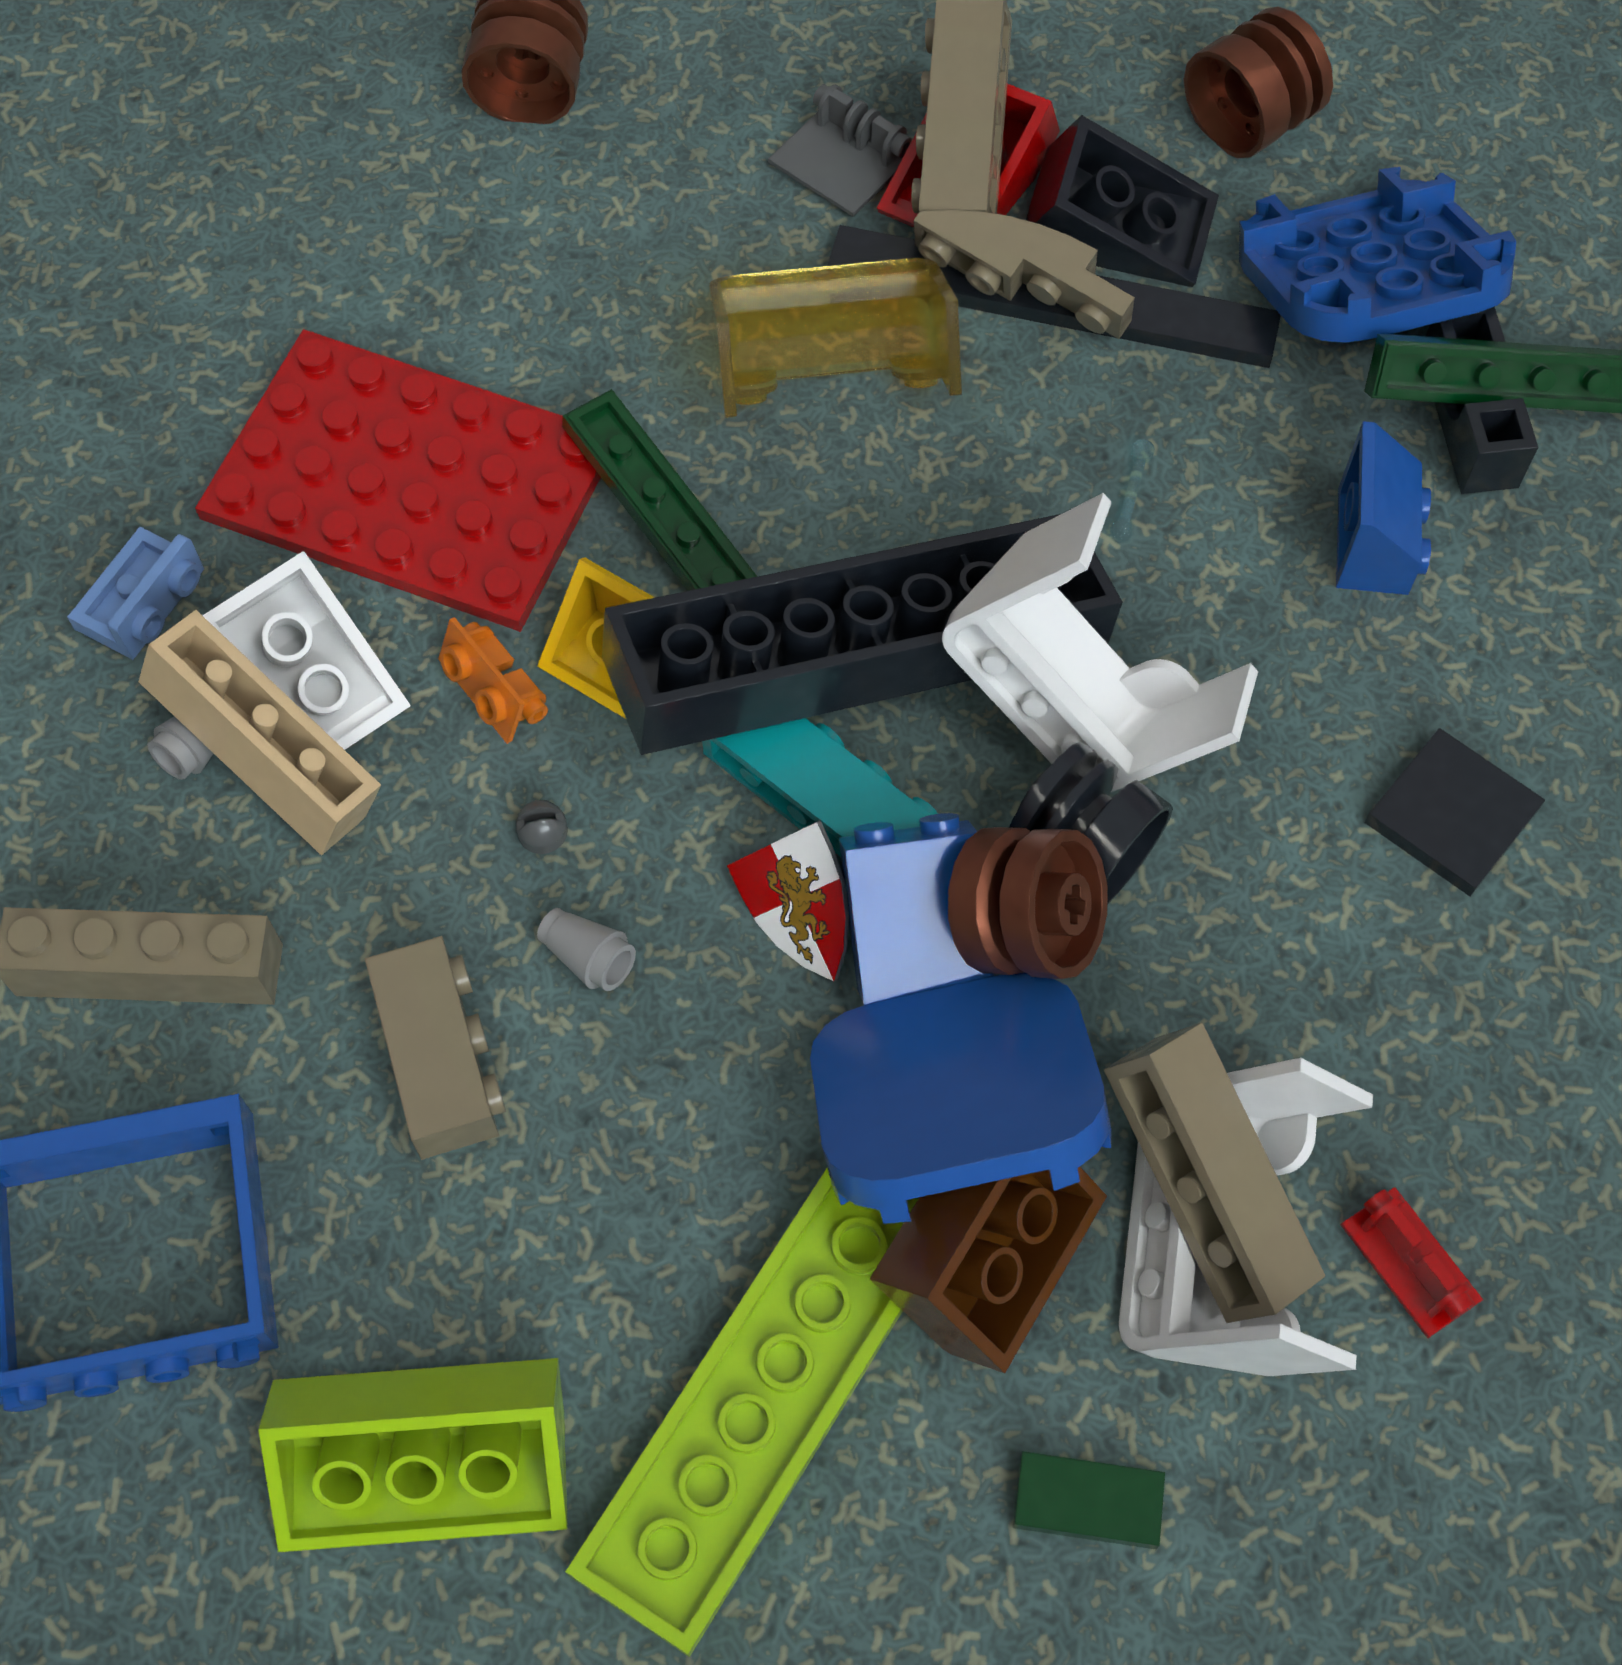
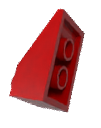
(1027, 133)

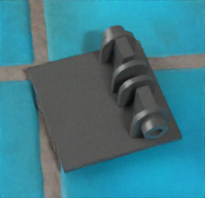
(843, 150)

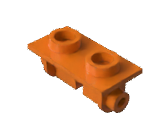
(475, 661)

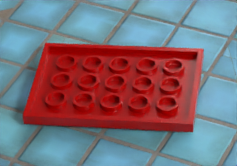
(405, 479)

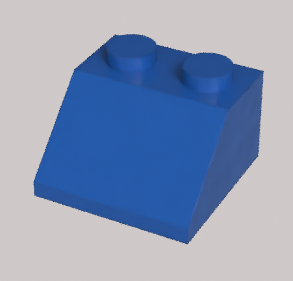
(1381, 516)

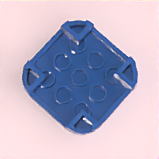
(1375, 260)
(957, 1091)

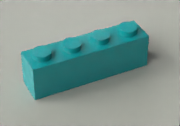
(813, 779)

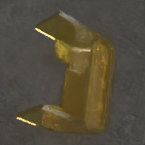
(834, 324)

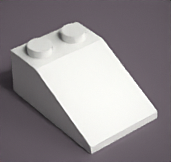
(311, 650)

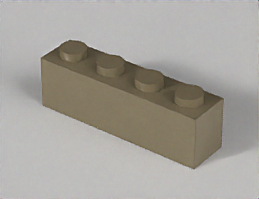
(964, 106)
(139, 955)
(1215, 1174)

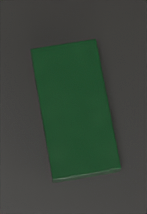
(1089, 1500)

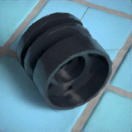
(1076, 797)

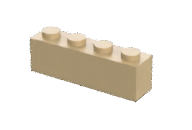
(258, 731)

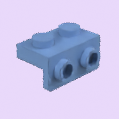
(138, 592)

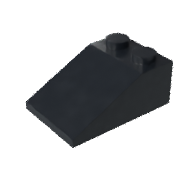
(1123, 204)

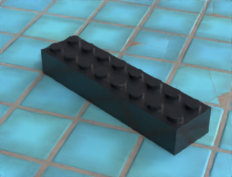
(809, 638)

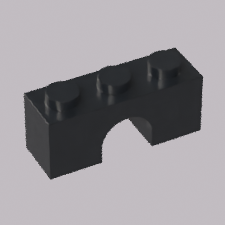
(1486, 440)

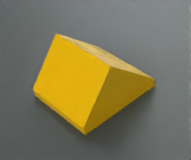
(576, 637)

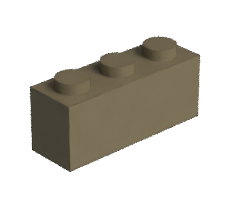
(435, 1047)

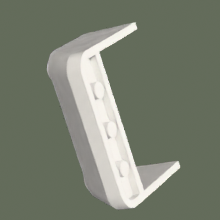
(1064, 679)
(1164, 1295)

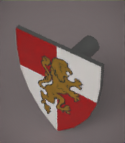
(799, 898)

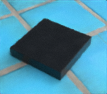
(1454, 811)

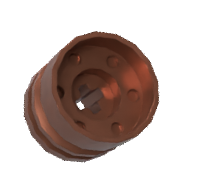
(525, 58)
(1258, 82)

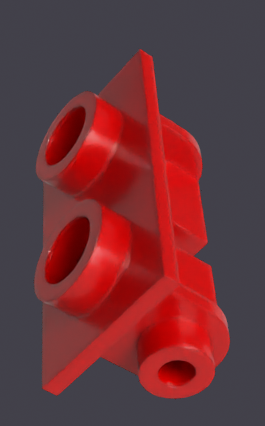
(1411, 1261)

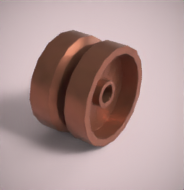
(1028, 902)

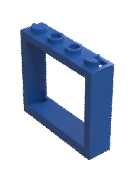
(120, 1143)

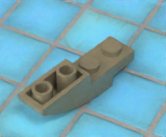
(1007, 251)

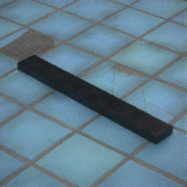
(1158, 318)

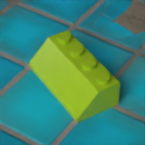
(415, 1454)

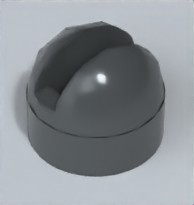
(541, 834)

